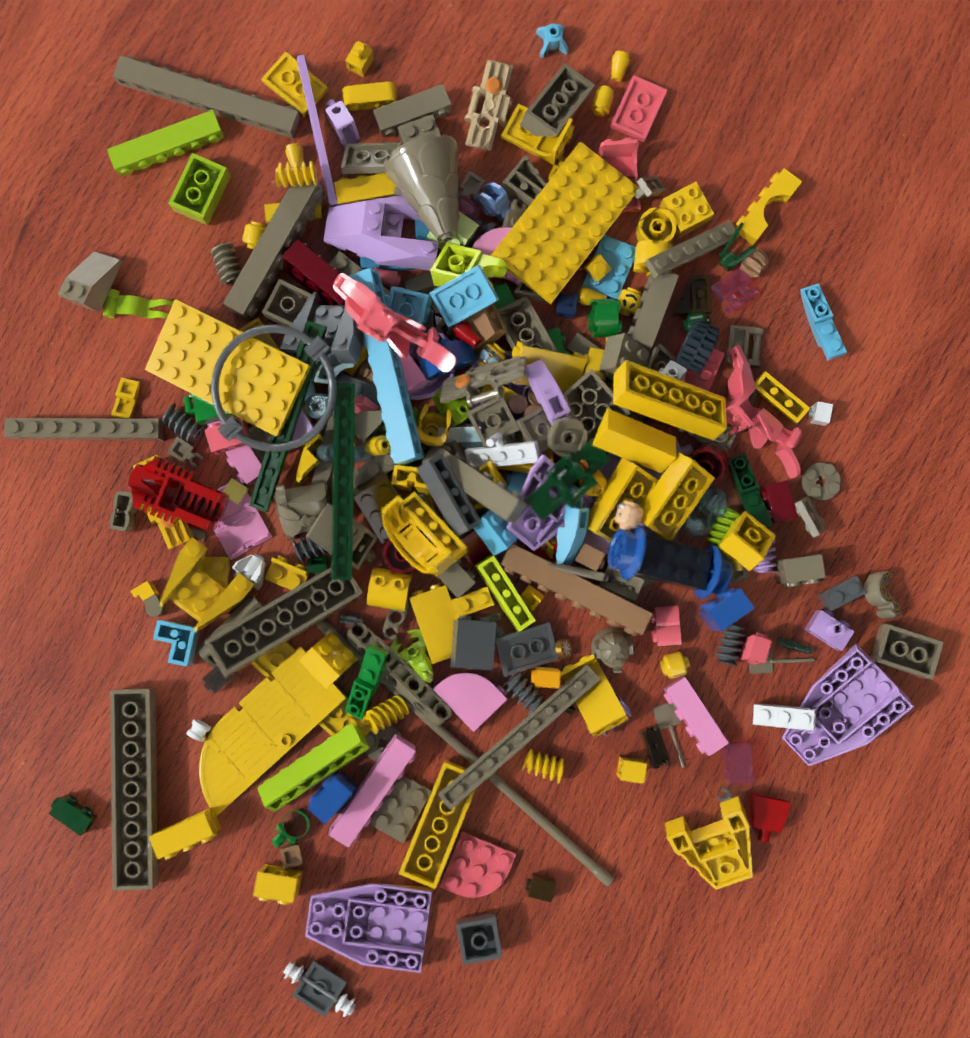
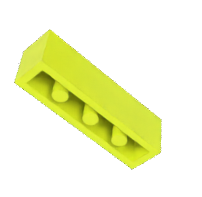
(504, 593)

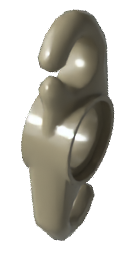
(396, 626)

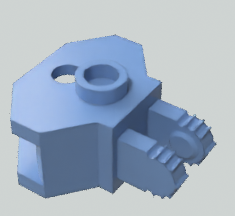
(493, 201)

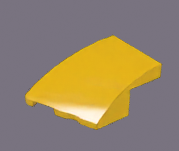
(307, 461)

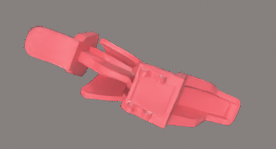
(387, 325)
(761, 423)

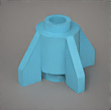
(552, 38)

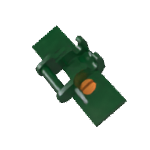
(565, 473)

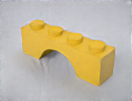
(781, 189)

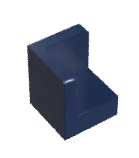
(566, 306)

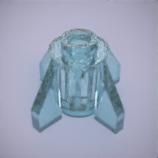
(712, 504)

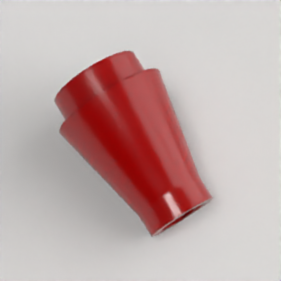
(466, 333)

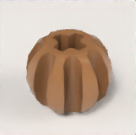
(755, 263)

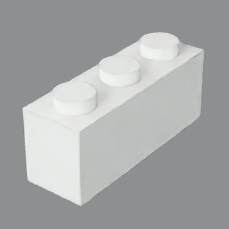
(784, 716)

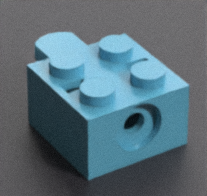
(411, 307)

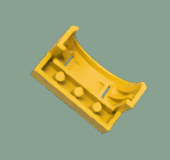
(413, 543)

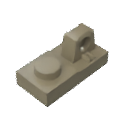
(649, 187)

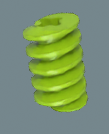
(722, 528)

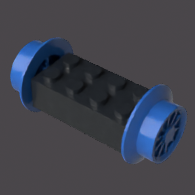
(669, 562)

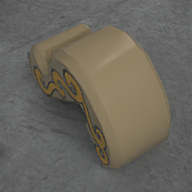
(879, 596)

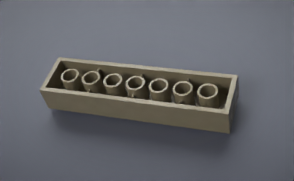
(266, 259)
(280, 621)

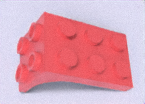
(623, 157)

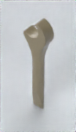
(580, 572)

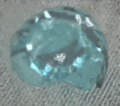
(696, 526)

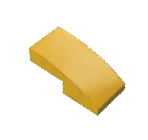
(126, 399)

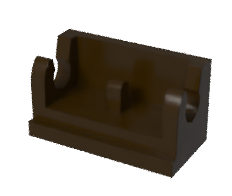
(654, 746)

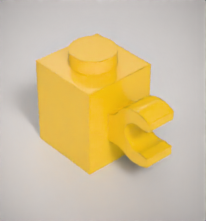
(360, 58)

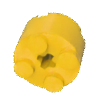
(657, 219)
(646, 250)

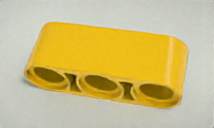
(369, 95)

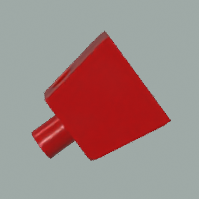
(768, 815)

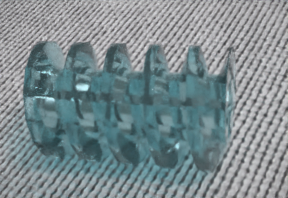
(316, 405)

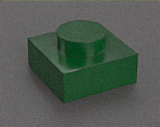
(317, 565)

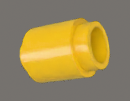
(602, 101)
(377, 446)

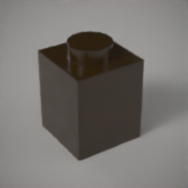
(540, 887)

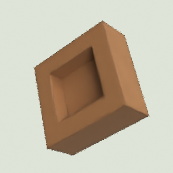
(291, 856)

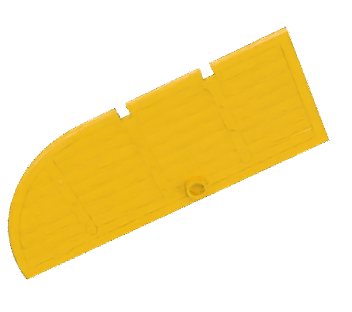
(263, 731)

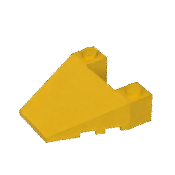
(718, 849)

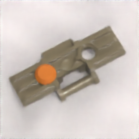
(474, 379)

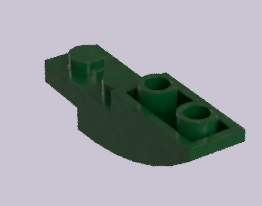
(747, 489)

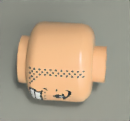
(628, 515)

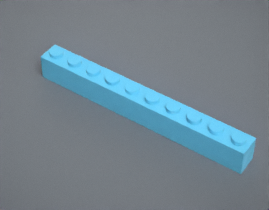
(391, 385)

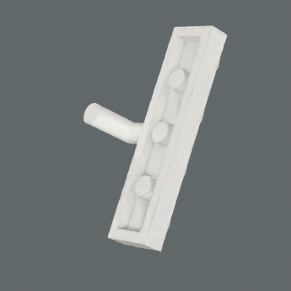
(502, 453)

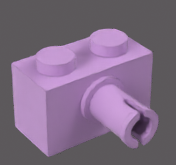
(829, 630)

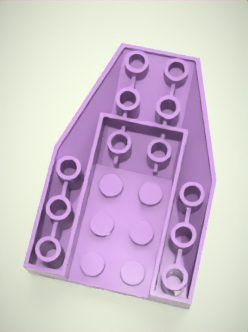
(852, 706)
(373, 924)

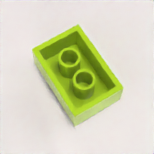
(199, 189)

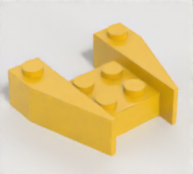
(198, 592)

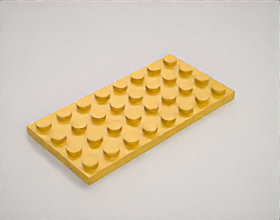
(565, 222)
(254, 382)

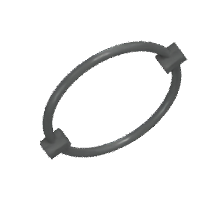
(232, 427)

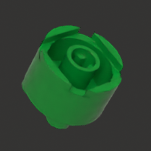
(604, 318)

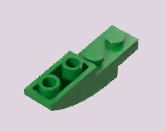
(367, 681)

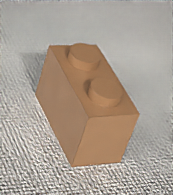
(590, 558)

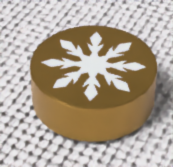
(563, 648)

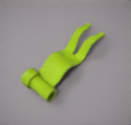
(133, 305)

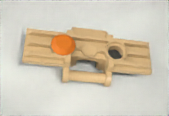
(495, 106)

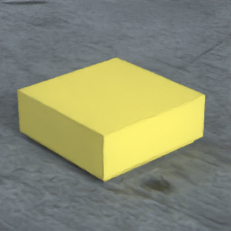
(235, 490)

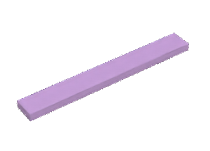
(316, 131)

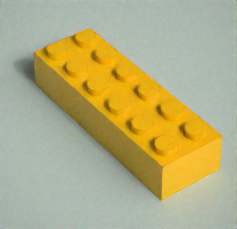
(669, 400)
(435, 831)

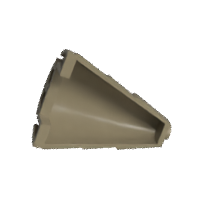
(428, 180)

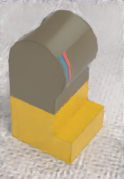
(150, 598)

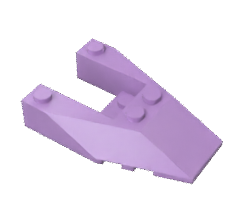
(375, 232)

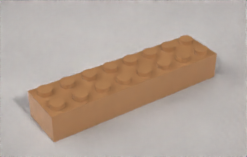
(579, 591)

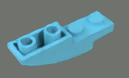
(821, 322)
(573, 533)

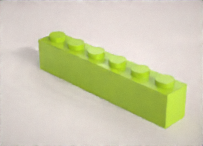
(165, 143)
(313, 767)

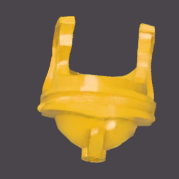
(429, 424)

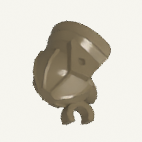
(612, 647)

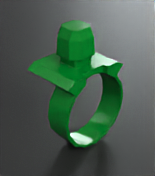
(280, 839)

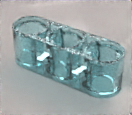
(322, 453)

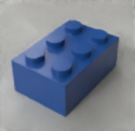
(725, 609)
(332, 796)

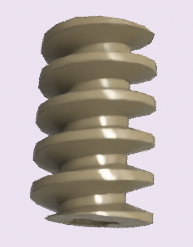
(224, 263)

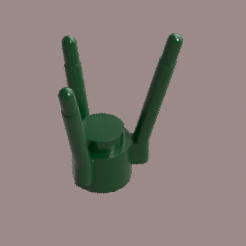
(729, 260)

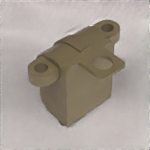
(300, 507)

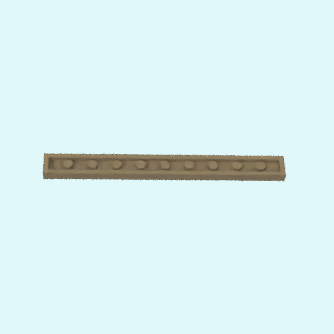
(518, 737)

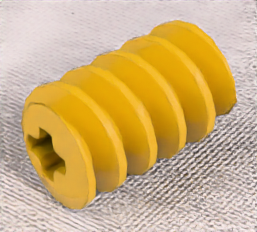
(296, 174)
(385, 713)
(544, 765)

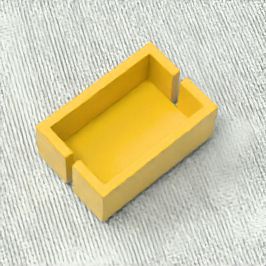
(185, 834)

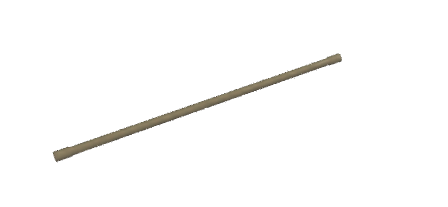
(598, 871)

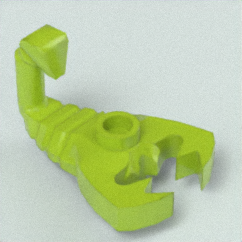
(415, 655)

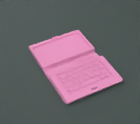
(241, 527)

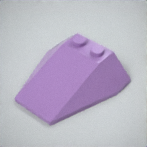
(529, 526)

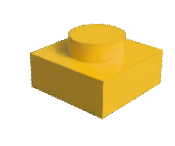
(597, 267)
(531, 597)

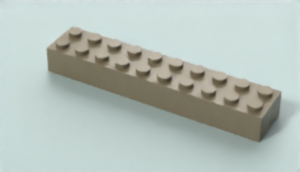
(134, 788)

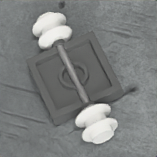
(319, 988)

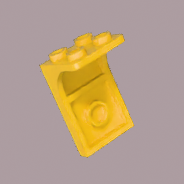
(545, 147)

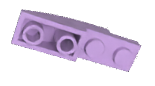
(547, 391)

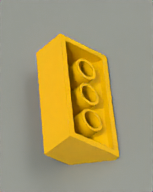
(625, 484)
(675, 496)

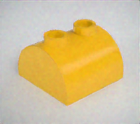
(388, 589)

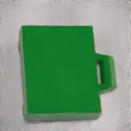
(203, 410)

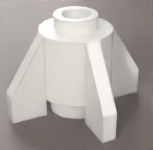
(252, 568)

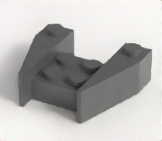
(340, 334)

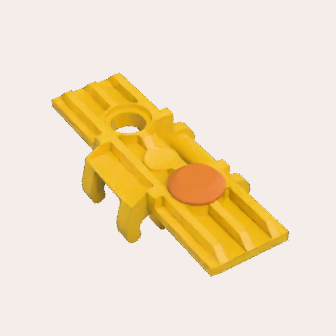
(175, 533)

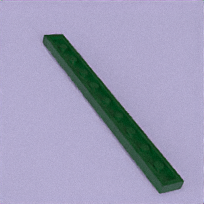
(274, 461)
(343, 482)

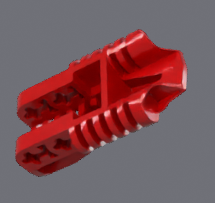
(176, 495)

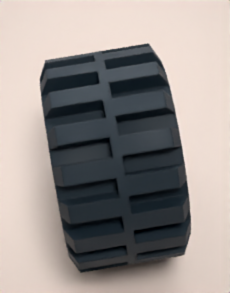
(698, 346)

